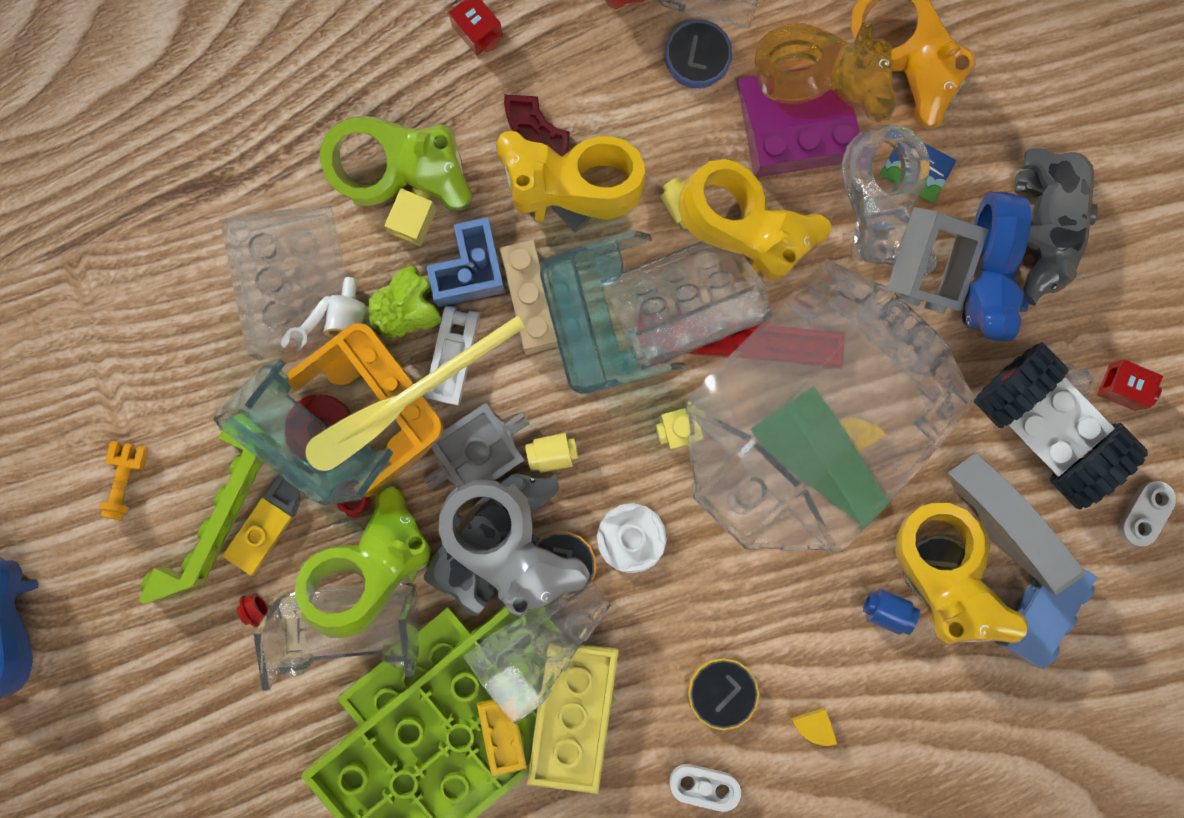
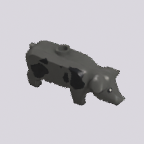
(1058, 218)
(484, 527)

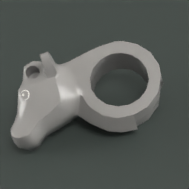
(516, 567)

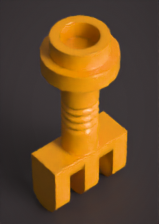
(124, 464)

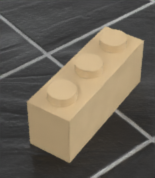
(528, 296)

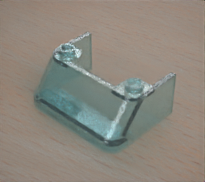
(582, 317)
(278, 431)

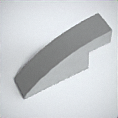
(1015, 525)

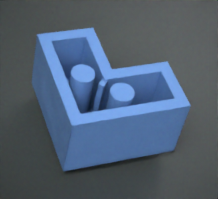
(475, 273)

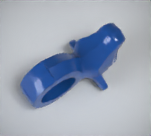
(994, 295)
(15, 646)

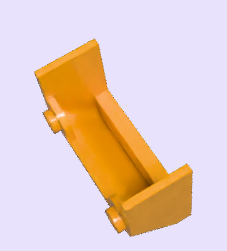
(359, 353)

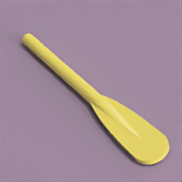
(358, 429)

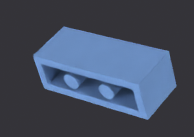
(1048, 619)

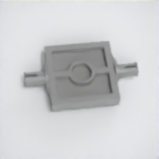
(477, 448)

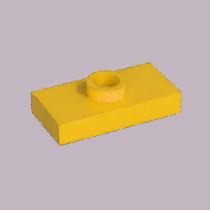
(257, 537)
(501, 739)

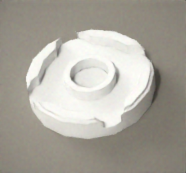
(631, 538)

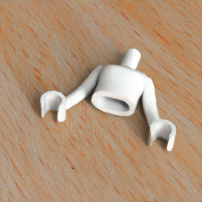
(340, 313)

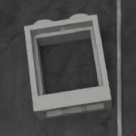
(916, 253)

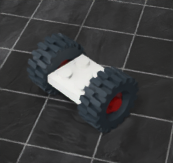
(1061, 427)

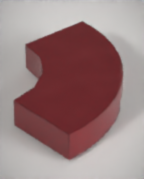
(527, 119)

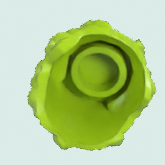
(403, 305)

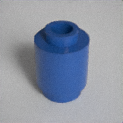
(891, 612)

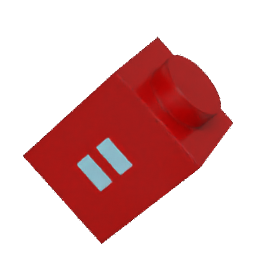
(476, 25)
(1131, 385)

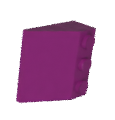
(794, 135)

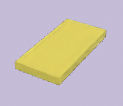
(574, 723)

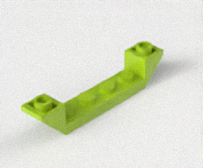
(213, 532)

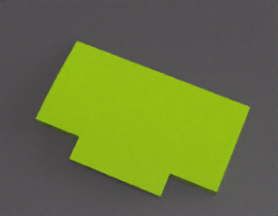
(418, 735)

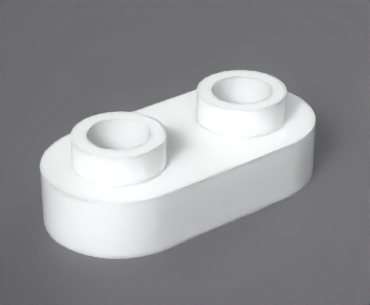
(1146, 511)
(703, 789)

